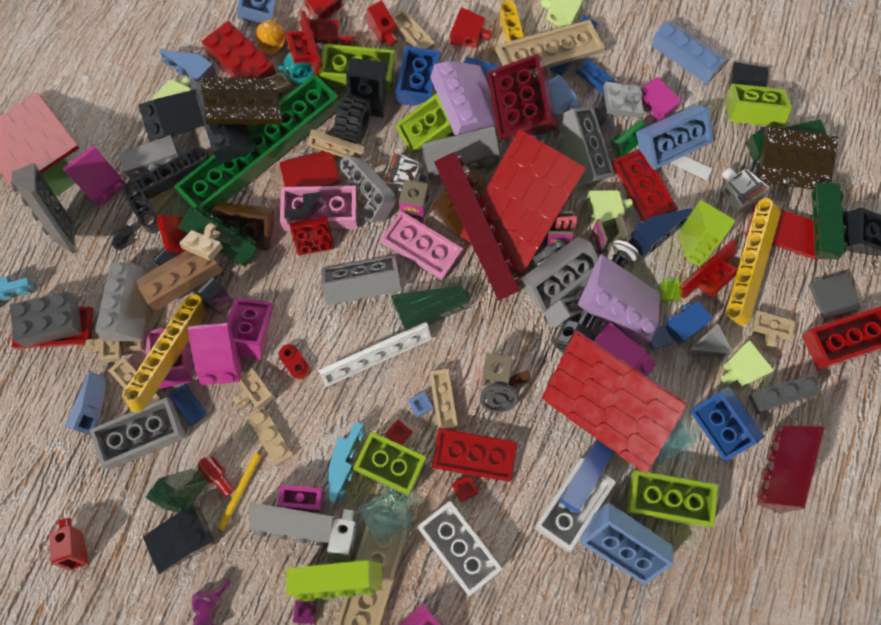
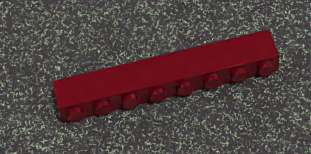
(477, 226)

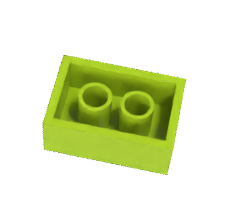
(758, 105)
(390, 464)

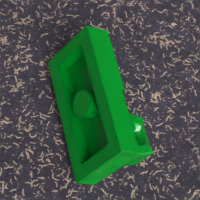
(628, 140)

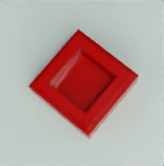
(398, 433)
(465, 488)

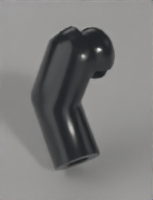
(119, 237)

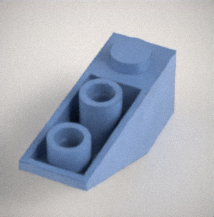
(188, 64)
(88, 404)

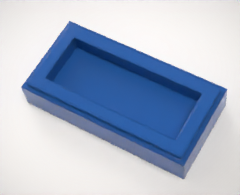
(188, 404)

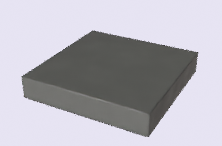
(834, 296)

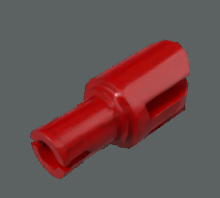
(215, 474)

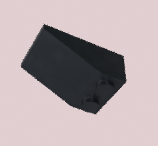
(369, 81)
(171, 115)
(863, 231)
(178, 539)

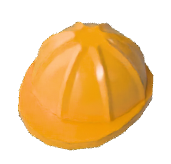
(270, 37)

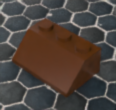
(445, 209)
(249, 220)

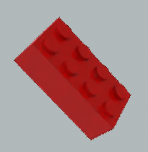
(237, 54)
(844, 339)

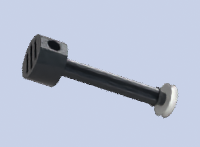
(622, 255)

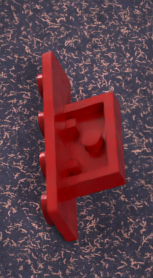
(328, 32)
(302, 45)
(713, 274)

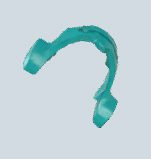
(281, 68)

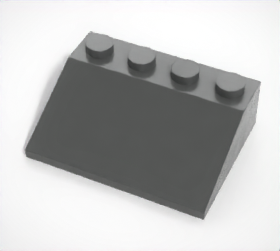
(45, 206)

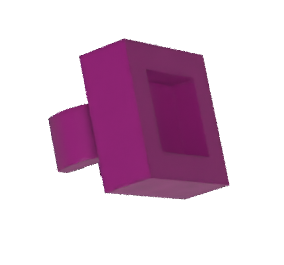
(304, 612)

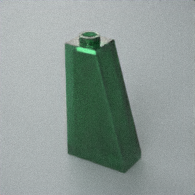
(429, 305)
(177, 490)

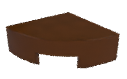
(520, 378)

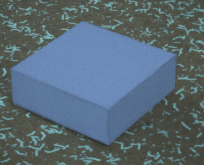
(660, 338)
(421, 404)

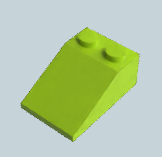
(424, 125)

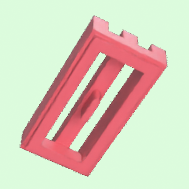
(567, 226)

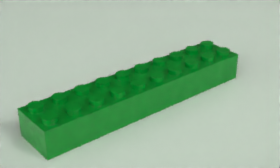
(301, 112)

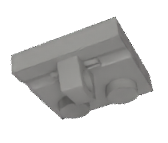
(623, 99)

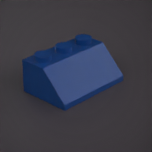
(415, 73)
(727, 424)

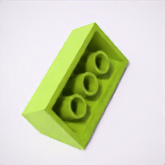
(703, 232)

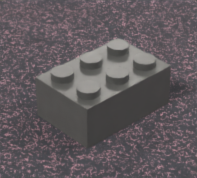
(45, 319)

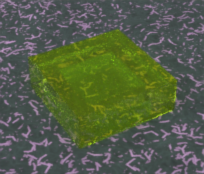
(670, 291)

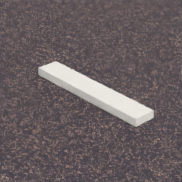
(375, 354)

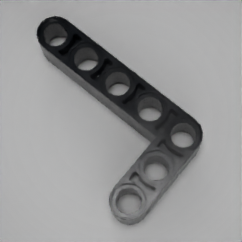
(161, 184)
(210, 291)

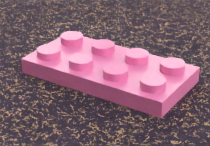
(421, 245)

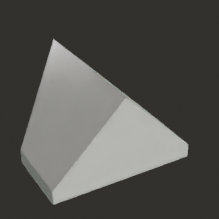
(712, 344)

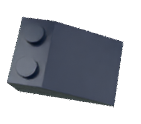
(657, 230)

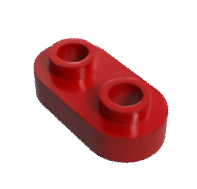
(293, 361)

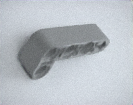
(379, 195)

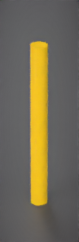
(239, 492)

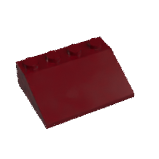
(522, 98)
(790, 468)

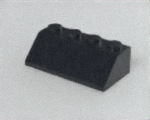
(227, 140)

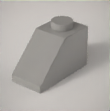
(564, 310)

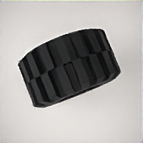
(352, 118)

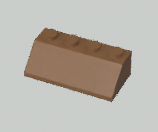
(176, 278)

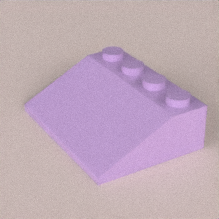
(464, 96)
(621, 300)

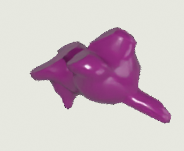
(205, 603)

